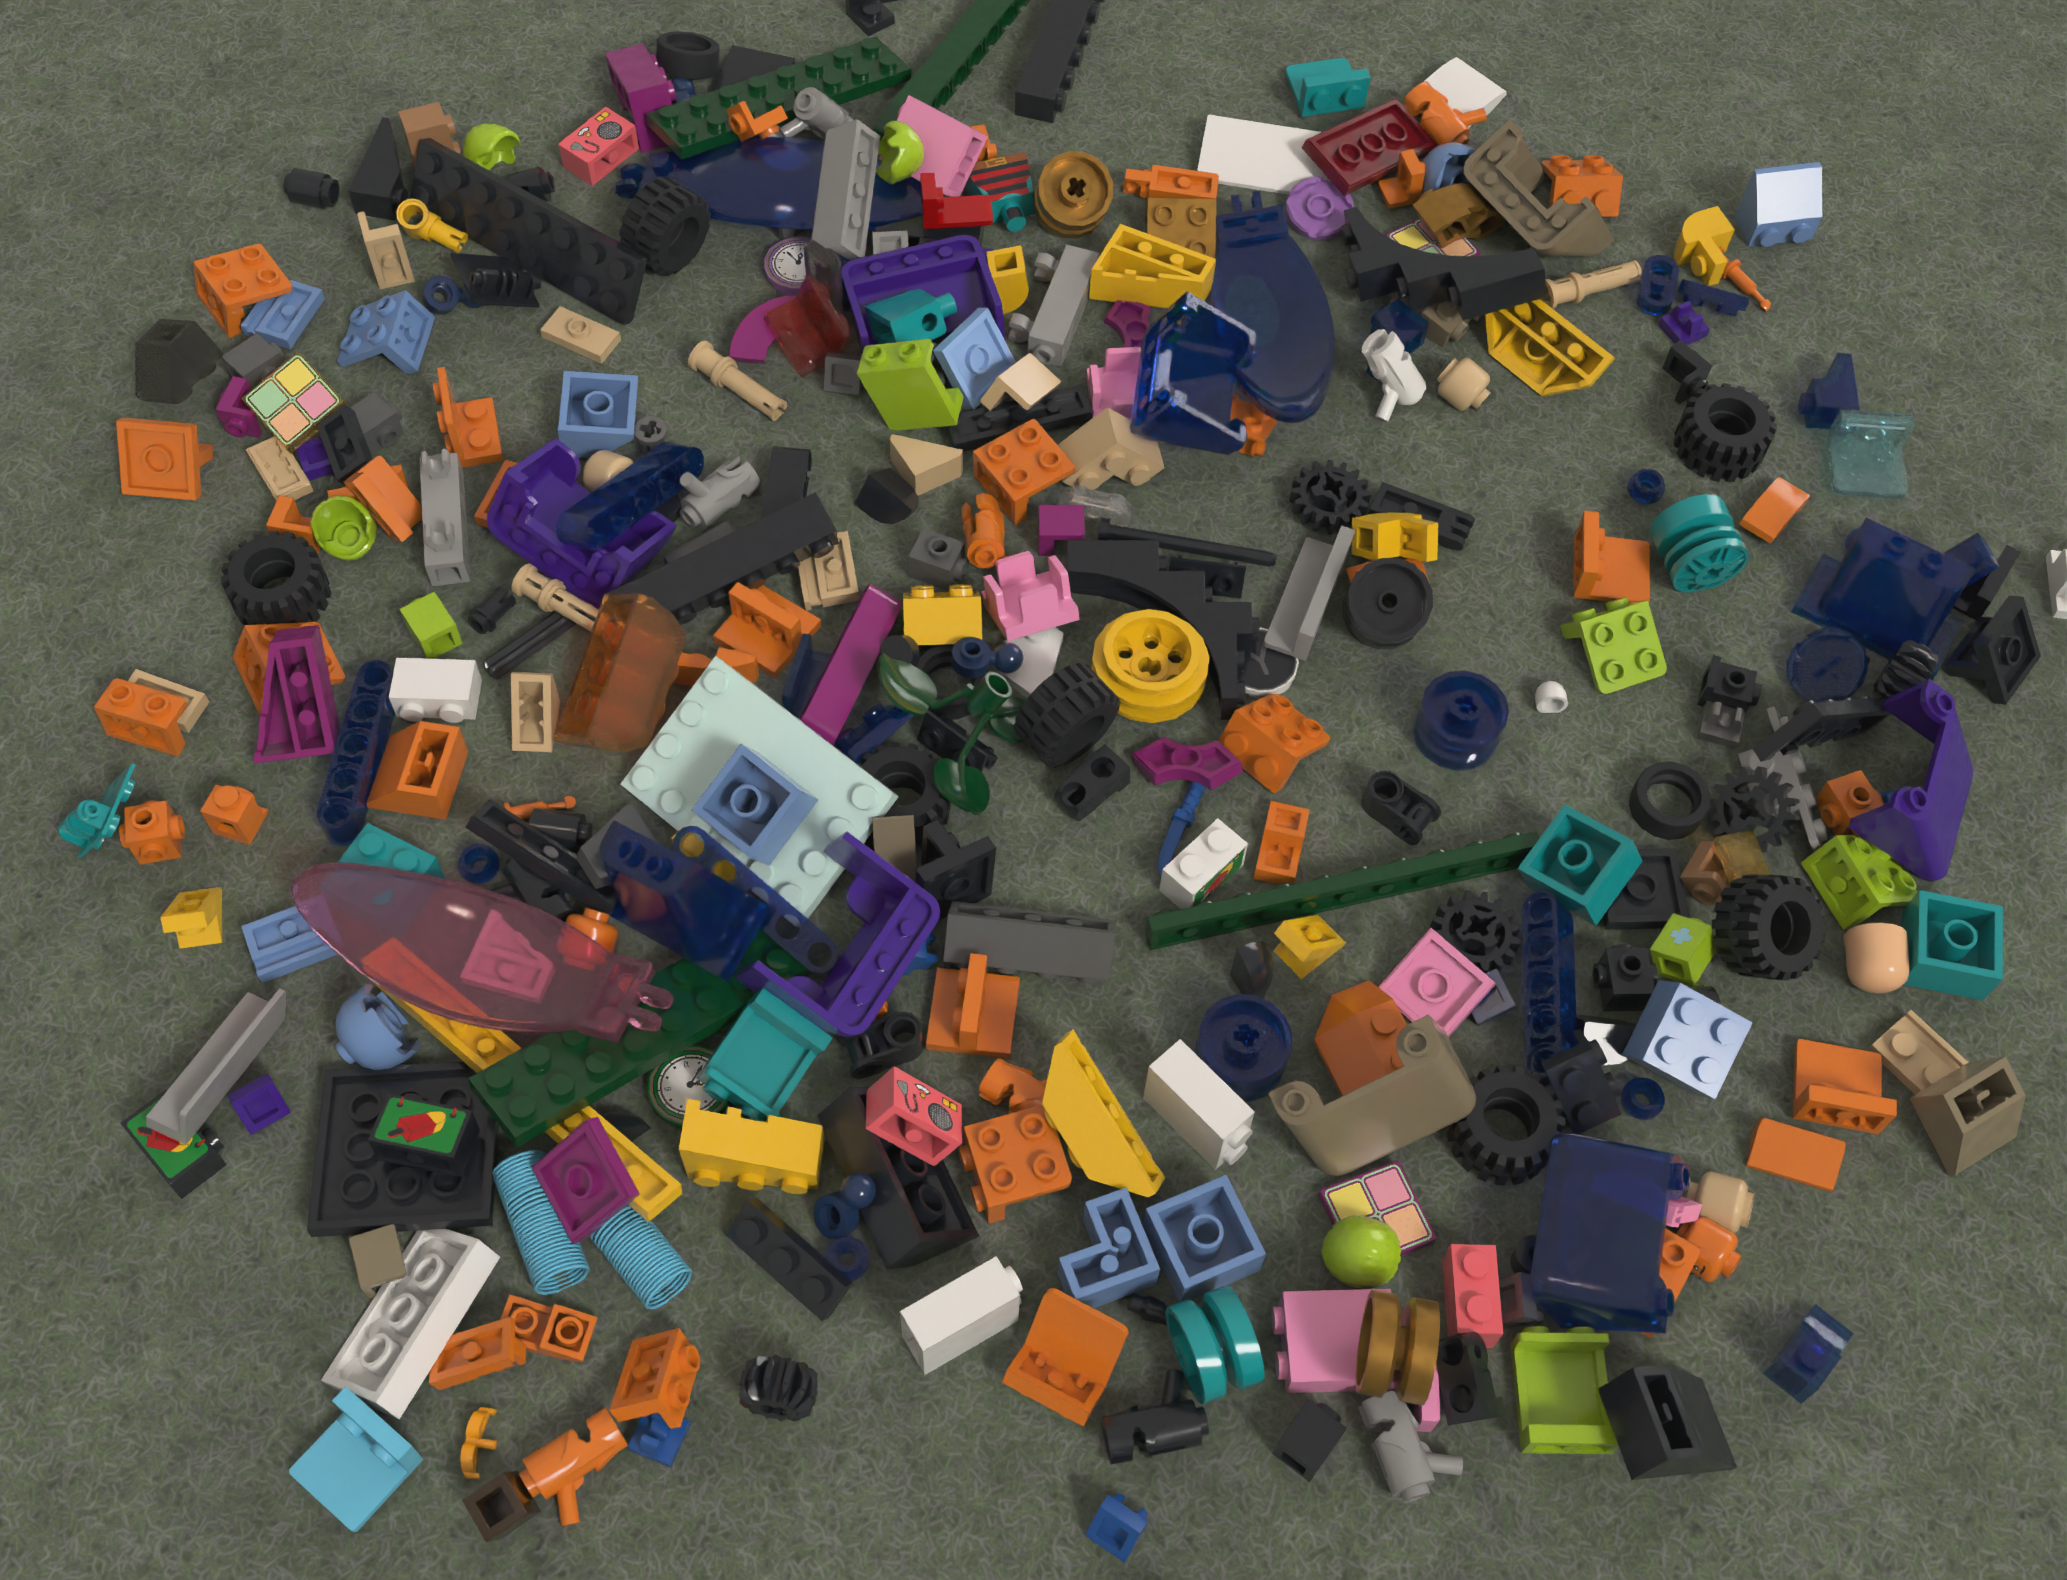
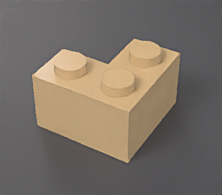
(1108, 449)

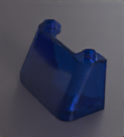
(1190, 377)
(1605, 1234)

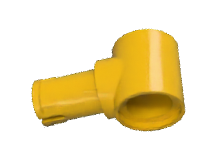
(430, 227)

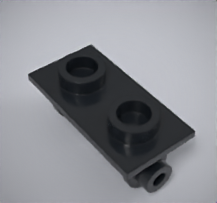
(1224, 578)
(948, 739)

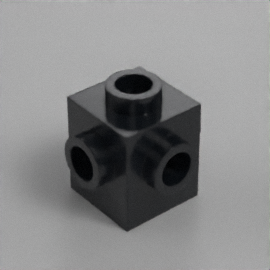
(1625, 978)

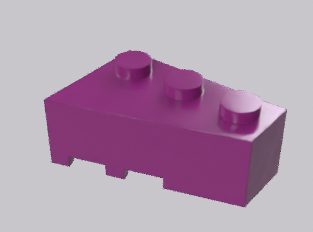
(640, 89)
(298, 699)

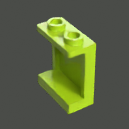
(908, 386)
(1559, 1393)

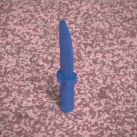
(1181, 818)

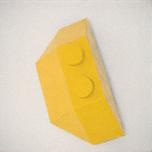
(1544, 348)
(1094, 1122)

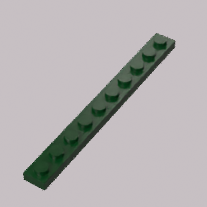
(1338, 891)

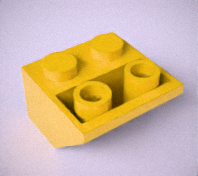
(942, 616)

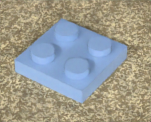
(974, 356)

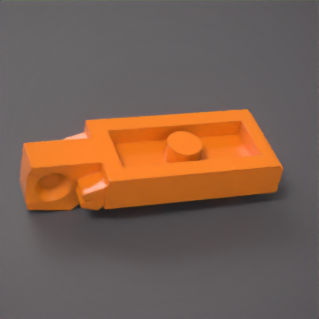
(1170, 183)

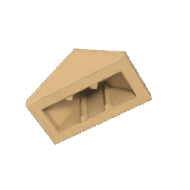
(925, 463)
(533, 711)

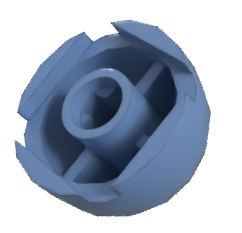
(1446, 165)
(372, 1031)

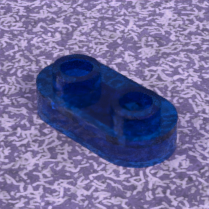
(1658, 291)
(1727, 302)

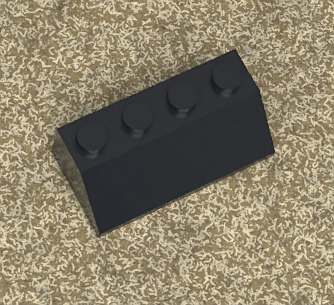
(915, 1203)

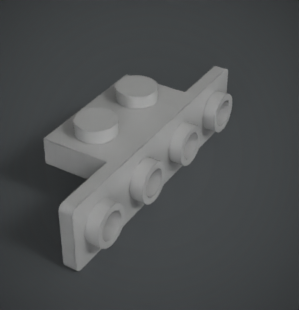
(1790, 767)

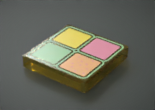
(293, 401)

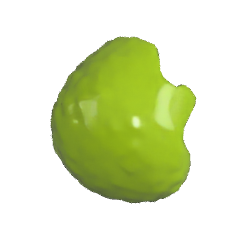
(490, 144)
(900, 152)
(343, 528)
(1361, 1252)

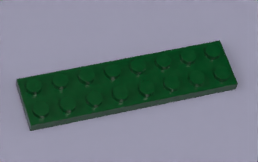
(839, 74)
(573, 1070)

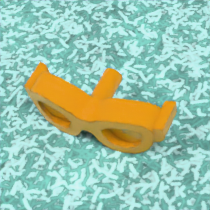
(474, 1441)

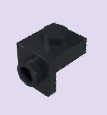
(1688, 369)

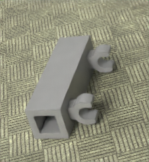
(1062, 305)
(444, 518)

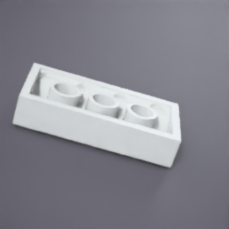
(1256, 154)
(412, 1320)

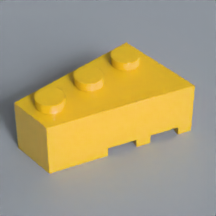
(1149, 270)
(750, 1151)

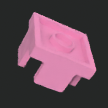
(1115, 382)
(1027, 601)

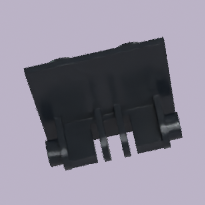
(496, 280)

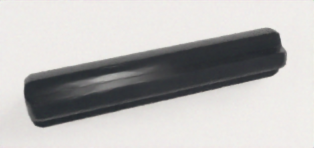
(527, 644)

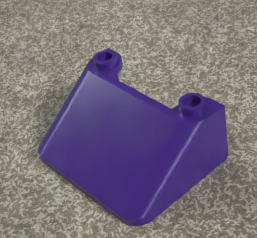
(937, 267)
(1923, 823)

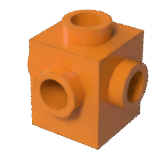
(1846, 799)
(152, 832)

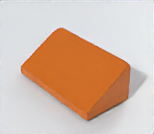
(1795, 1154)

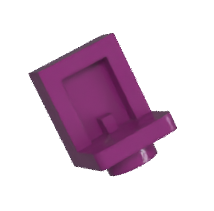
(234, 412)

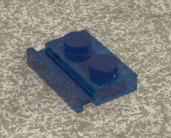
(878, 725)

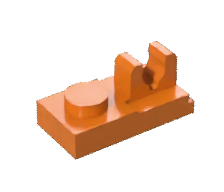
(478, 1353)

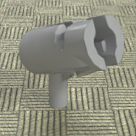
(815, 112)
(717, 492)
(1401, 1454)

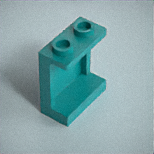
(762, 1057)

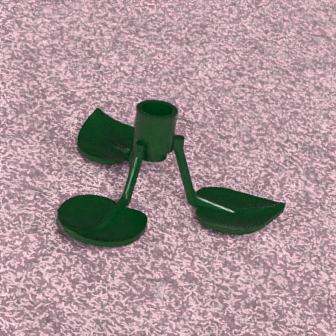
(988, 701)

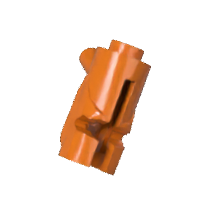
(1438, 118)
(984, 532)
(1014, 1083)
(566, 1460)

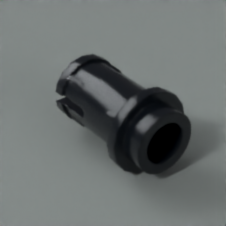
(490, 611)

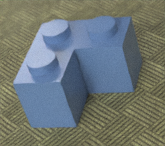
(1120, 1254)

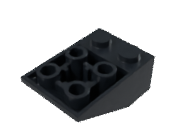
(1665, 1423)

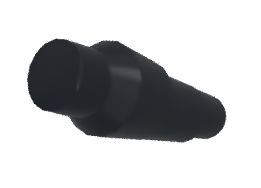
(1148, 1308)

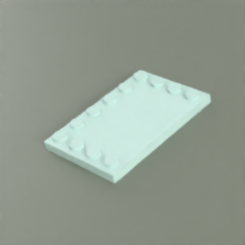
(701, 738)

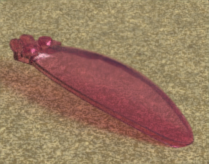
(475, 953)

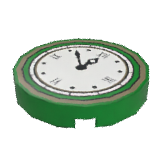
(676, 1081)

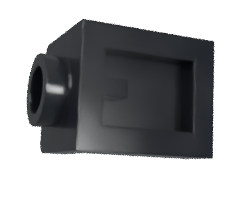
(869, 15)

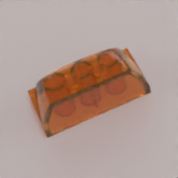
(623, 675)

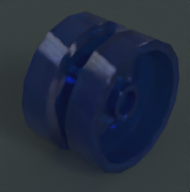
(1460, 720)
(1245, 1044)

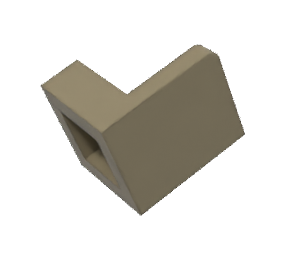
(378, 1258)

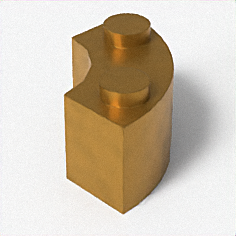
(1457, 214)

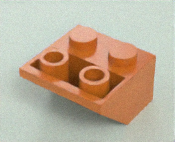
(420, 771)

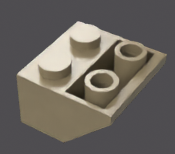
(1971, 1111)

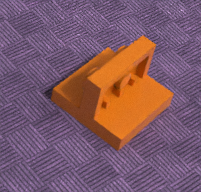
(161, 458)
(765, 627)
(973, 1010)

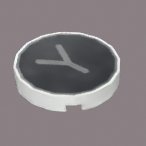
(1267, 669)

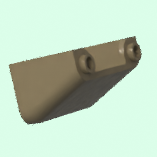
(1505, 177)
(1386, 1113)

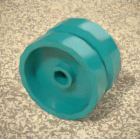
(1215, 1344)

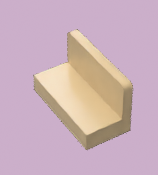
(386, 254)
(1024, 381)

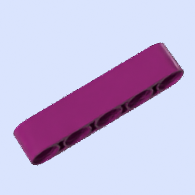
(850, 662)

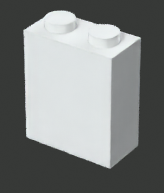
(1199, 1105)
(961, 1314)

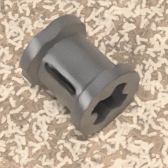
(646, 435)

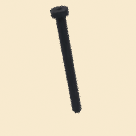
(1187, 545)

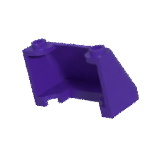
(527, 516)

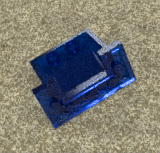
(1887, 592)
(679, 901)

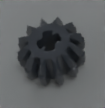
(1906, 668)
(778, 1388)

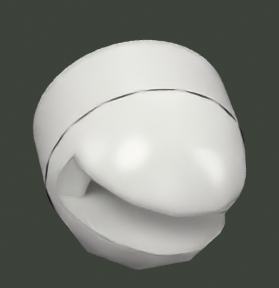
(1551, 697)

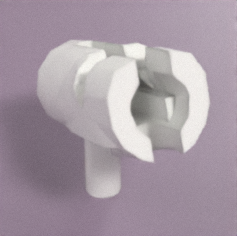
(1396, 371)

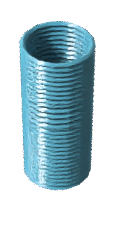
(537, 1228)
(642, 1257)

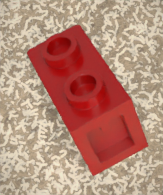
(952, 211)

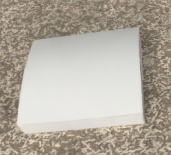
(1466, 87)

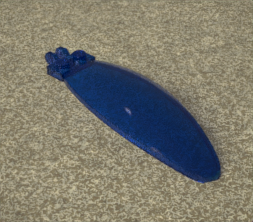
(766, 183)
(1276, 293)

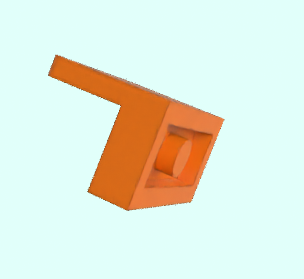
(386, 498)

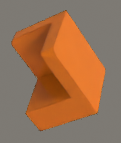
(287, 518)

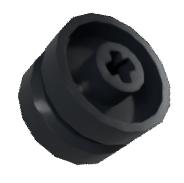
(1400, 584)

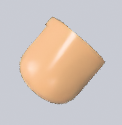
(1877, 957)

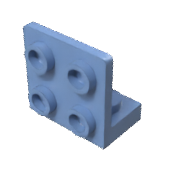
(389, 326)

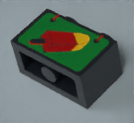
(424, 1134)
(179, 1164)

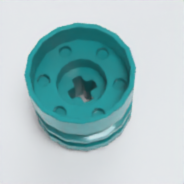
(1699, 543)

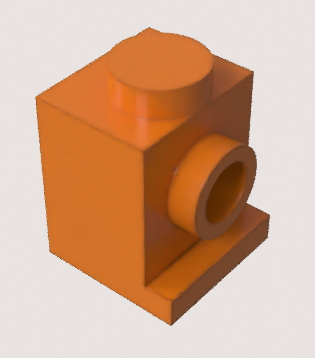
(233, 807)

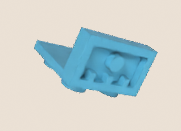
(355, 1463)

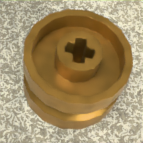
(1091, 190)
(1397, 1347)

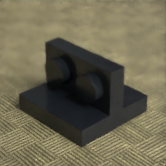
(1998, 650)
(953, 871)

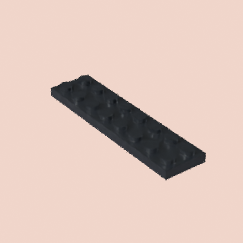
(529, 231)

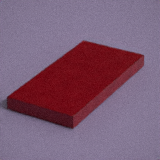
(1367, 146)

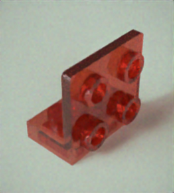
(809, 327)

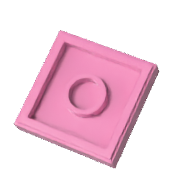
(1437, 983)

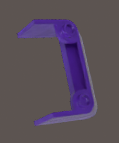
(895, 926)

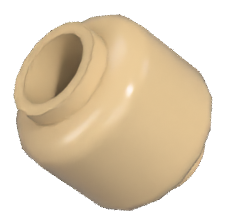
(1463, 384)
(603, 467)
(1723, 1199)

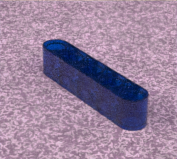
(628, 496)
(357, 769)
(747, 880)
(1544, 972)

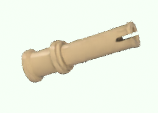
(1575, 286)
(724, 372)
(551, 596)

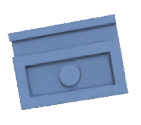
(284, 316)
(283, 944)

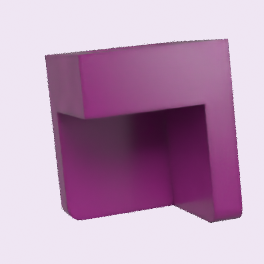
(1059, 523)

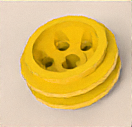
(1148, 682)

